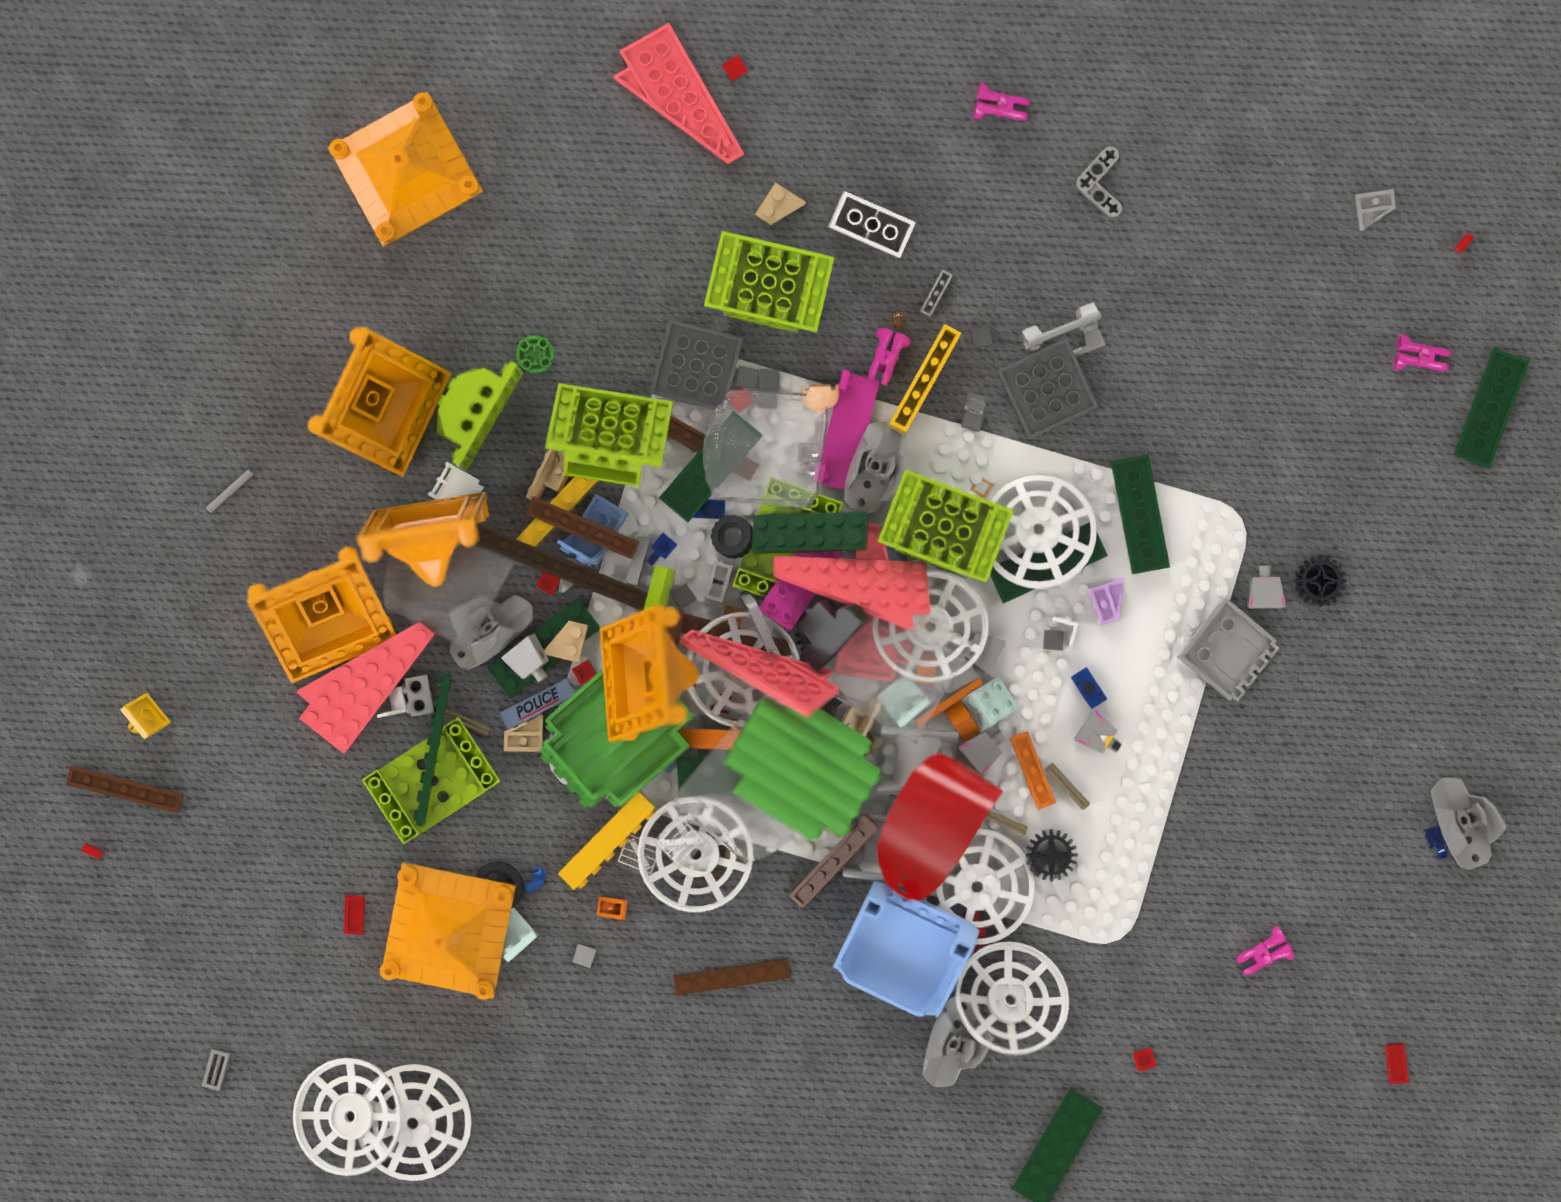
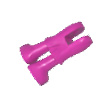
(1004, 106)
(1424, 357)
(885, 360)
(1261, 955)

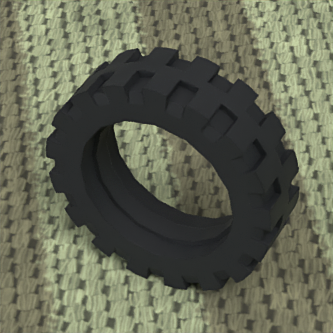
(508, 869)

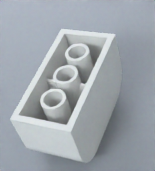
(871, 224)

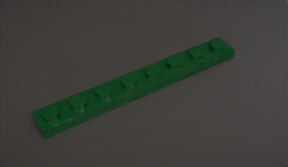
(434, 742)

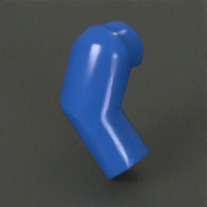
(538, 879)

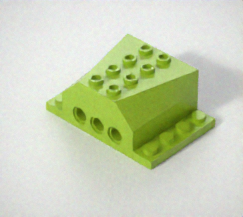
(768, 283)
(473, 408)
(608, 433)
(945, 526)

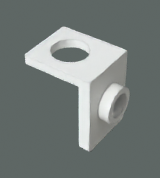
(1067, 621)
(397, 703)

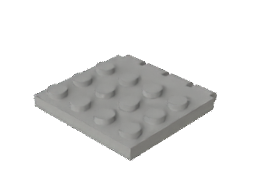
(1228, 650)

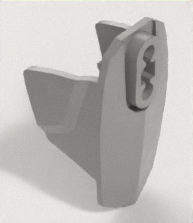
(878, 464)
(497, 630)
(1466, 817)
(952, 1046)

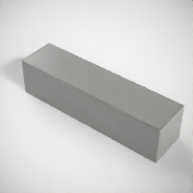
(936, 293)
(637, 561)

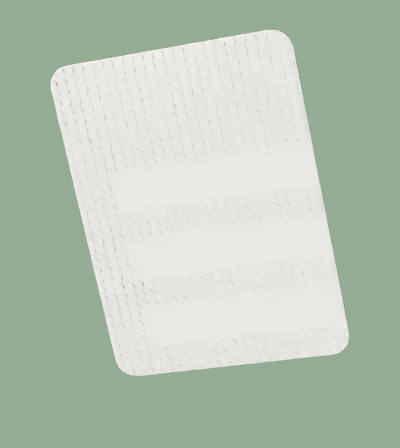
(1132, 659)

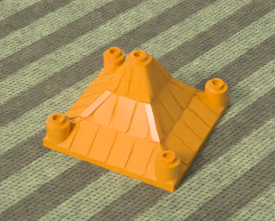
(405, 169)
(382, 402)
(424, 532)
(322, 617)
(643, 673)
(448, 930)

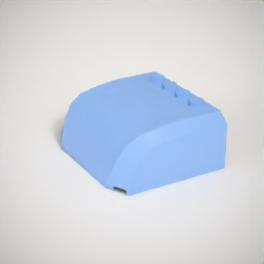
(905, 951)

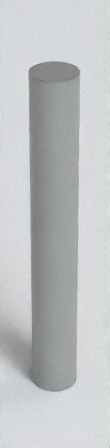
(229, 491)

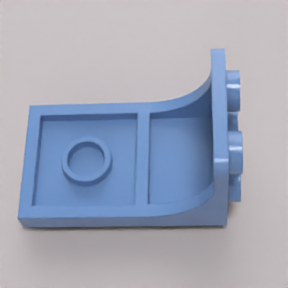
(602, 513)

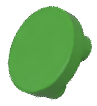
(535, 354)

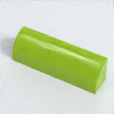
(660, 587)

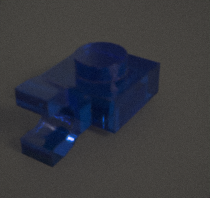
(662, 548)
(1435, 839)

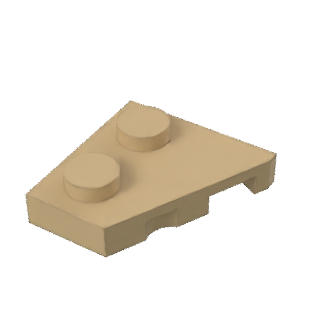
(778, 205)
(568, 642)
(525, 737)

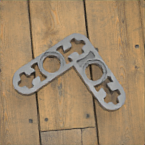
(1094, 186)
(758, 620)

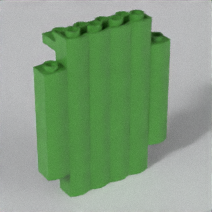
(603, 767)
(802, 769)

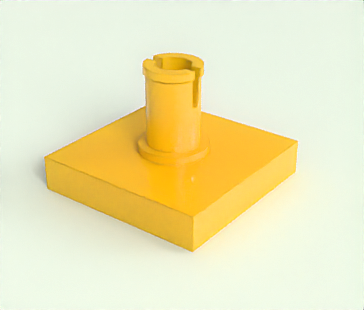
(145, 716)

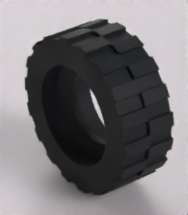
(722, 526)

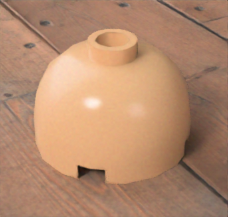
(831, 394)

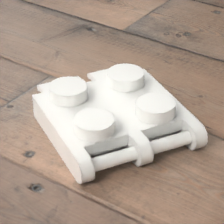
(455, 484)

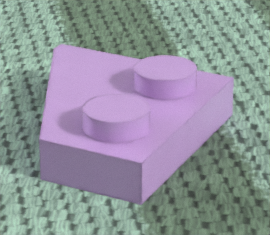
(1107, 600)

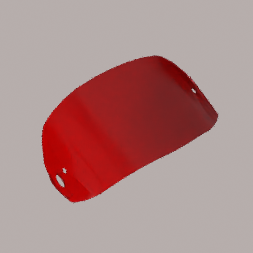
(932, 824)

